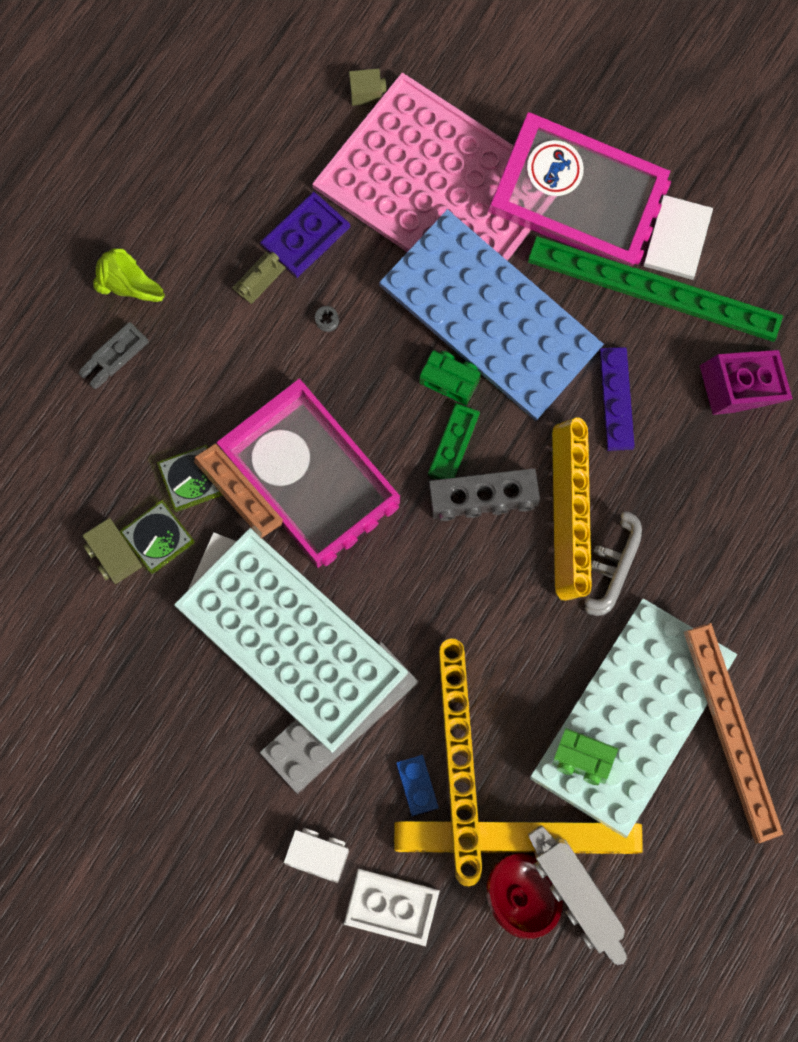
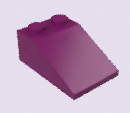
(745, 381)

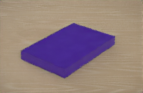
(305, 234)

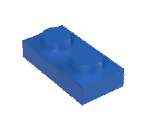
(417, 785)

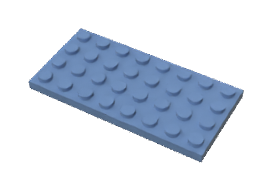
(491, 314)

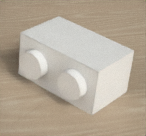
(317, 855)

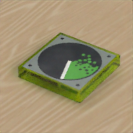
(186, 481)
(157, 537)

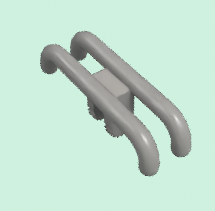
(619, 573)

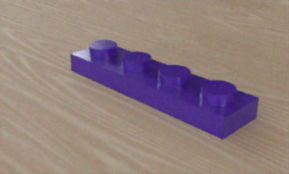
(616, 399)

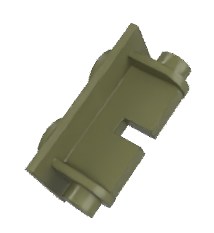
(259, 277)

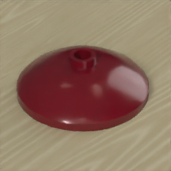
(536, 905)

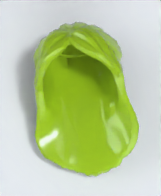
(121, 275)

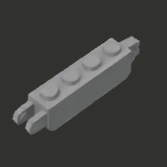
(580, 894)

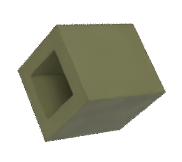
(366, 86)

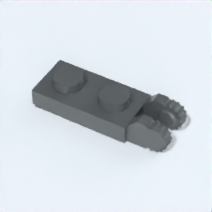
(114, 354)

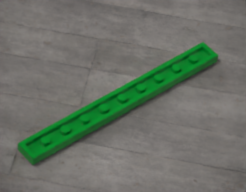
(655, 289)

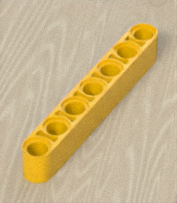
(571, 509)

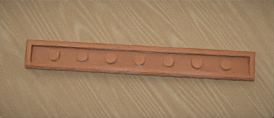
(733, 733)

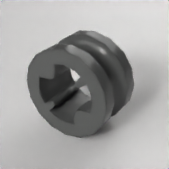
(327, 310)

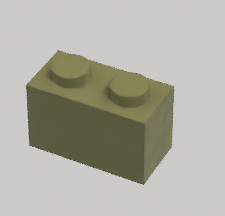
(112, 551)

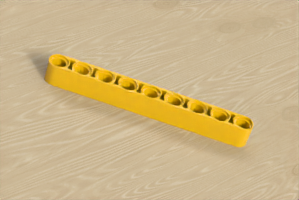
(460, 773)
(514, 837)

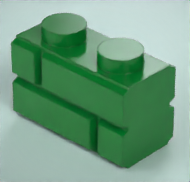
(450, 377)

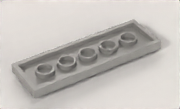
(301, 757)

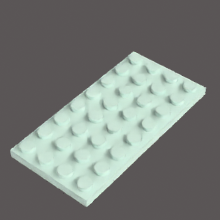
(291, 640)
(642, 704)

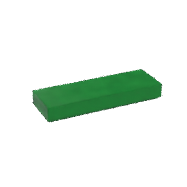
(453, 442)

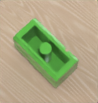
(584, 757)

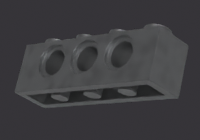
(521, 480)

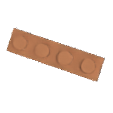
(238, 490)

